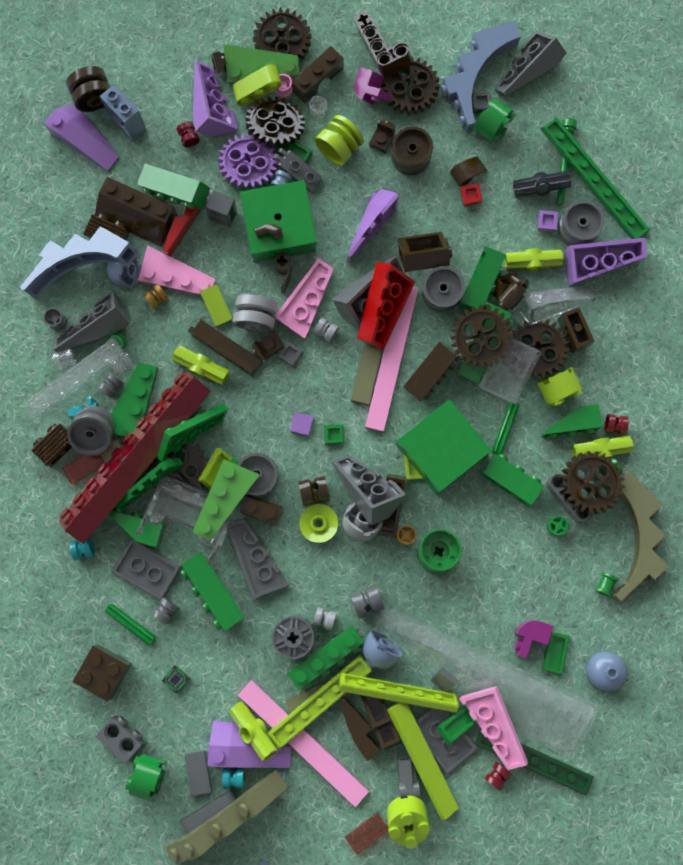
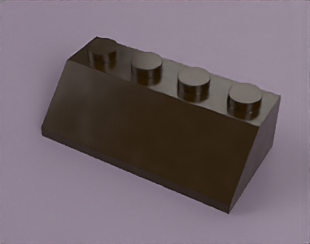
(138, 211)

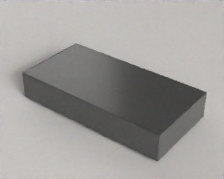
(198, 773)

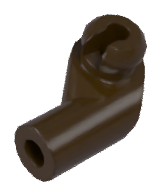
(269, 228)

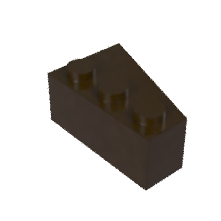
(432, 371)

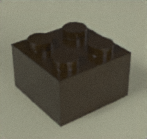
(102, 672)

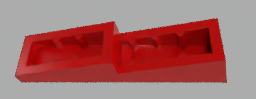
(179, 229)

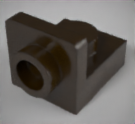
(218, 62)
(382, 136)
(267, 346)

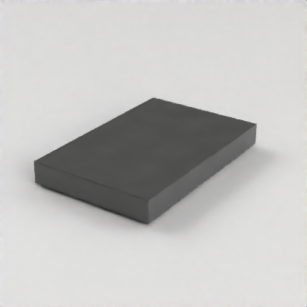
(146, 569)
(446, 755)

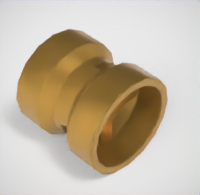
(159, 294)
(409, 535)

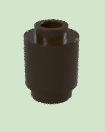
(512, 296)

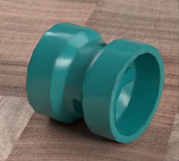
(80, 550)
(233, 778)

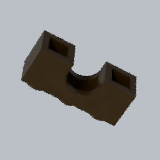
(325, 66)

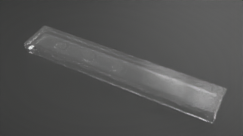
(74, 378)

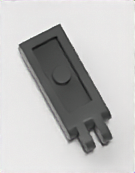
(297, 168)

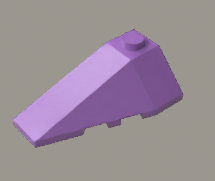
(209, 107)
(82, 135)
(378, 211)
(229, 750)

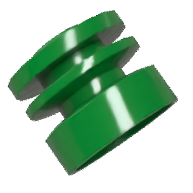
(441, 540)

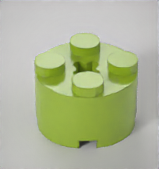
(560, 386)
(408, 821)

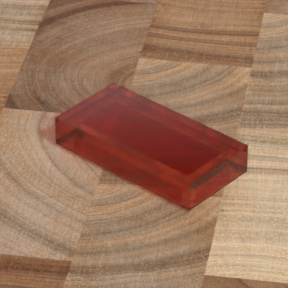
(82, 467)
(366, 833)

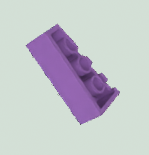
(596, 259)

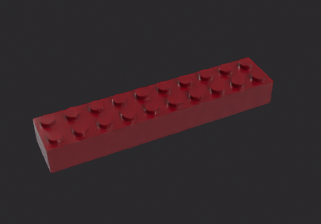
(132, 457)

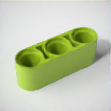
(257, 85)

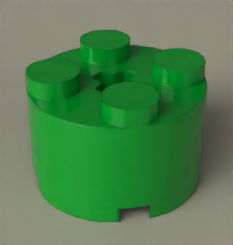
(493, 121)
(146, 777)

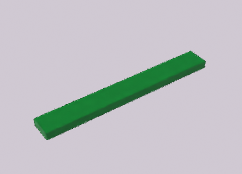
(594, 179)

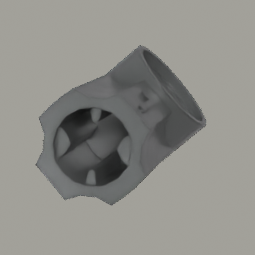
(408, 779)

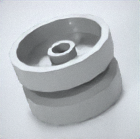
(255, 313)

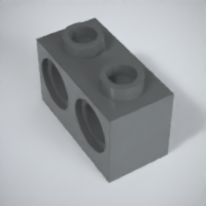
(221, 208)
(117, 743)

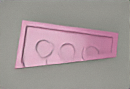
(172, 274)
(303, 303)
(493, 718)

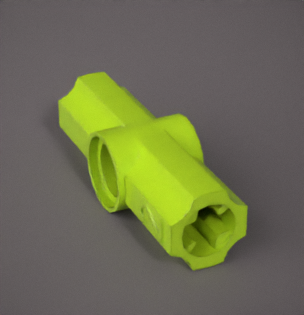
(533, 259)
(200, 365)
(605, 445)
(253, 731)

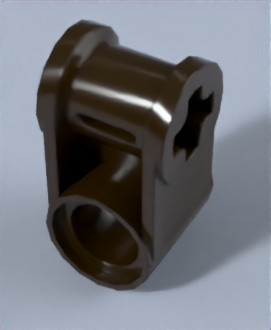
(505, 280)

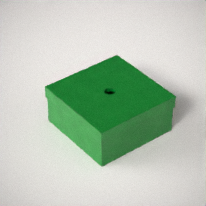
(283, 206)
(443, 447)

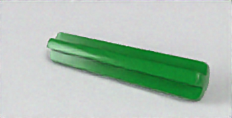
(505, 428)
(130, 624)

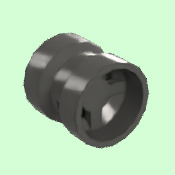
(51, 317)
(113, 381)
(165, 610)

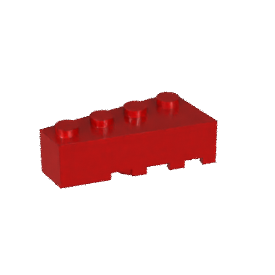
(384, 304)

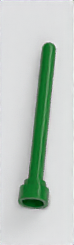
(570, 124)

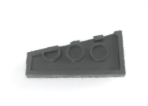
(256, 565)

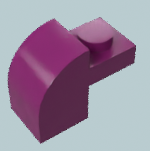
(368, 87)
(530, 631)

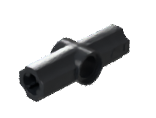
(551, 182)

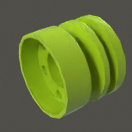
(339, 140)

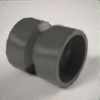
(367, 602)

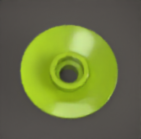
(311, 515)

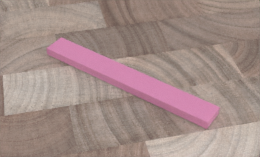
(389, 367)
(306, 745)

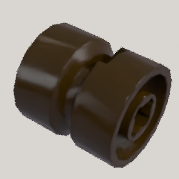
(307, 494)

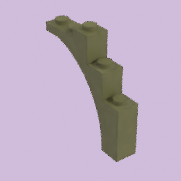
(646, 562)
(227, 820)

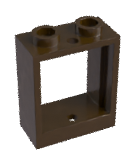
(424, 251)

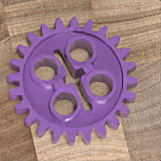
(255, 175)

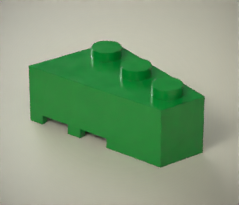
(483, 279)

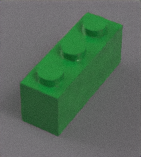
(512, 479)

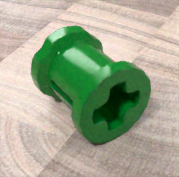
(120, 338)
(606, 584)

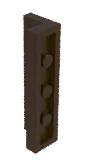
(226, 347)

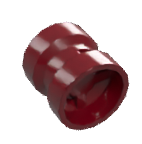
(187, 133)
(616, 424)
(498, 776)

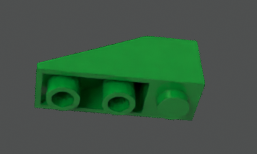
(580, 420)
(151, 535)

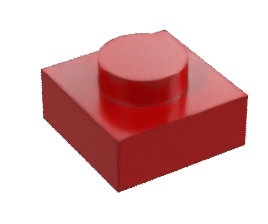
(471, 194)

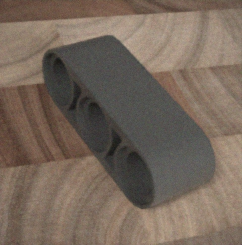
(557, 493)
(207, 811)

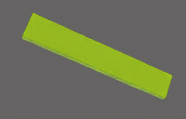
(398, 692)
(315, 704)
(423, 759)

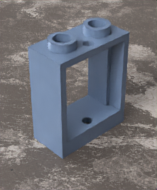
(123, 111)

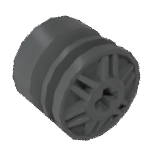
(300, 627)

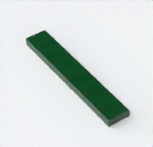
(548, 766)

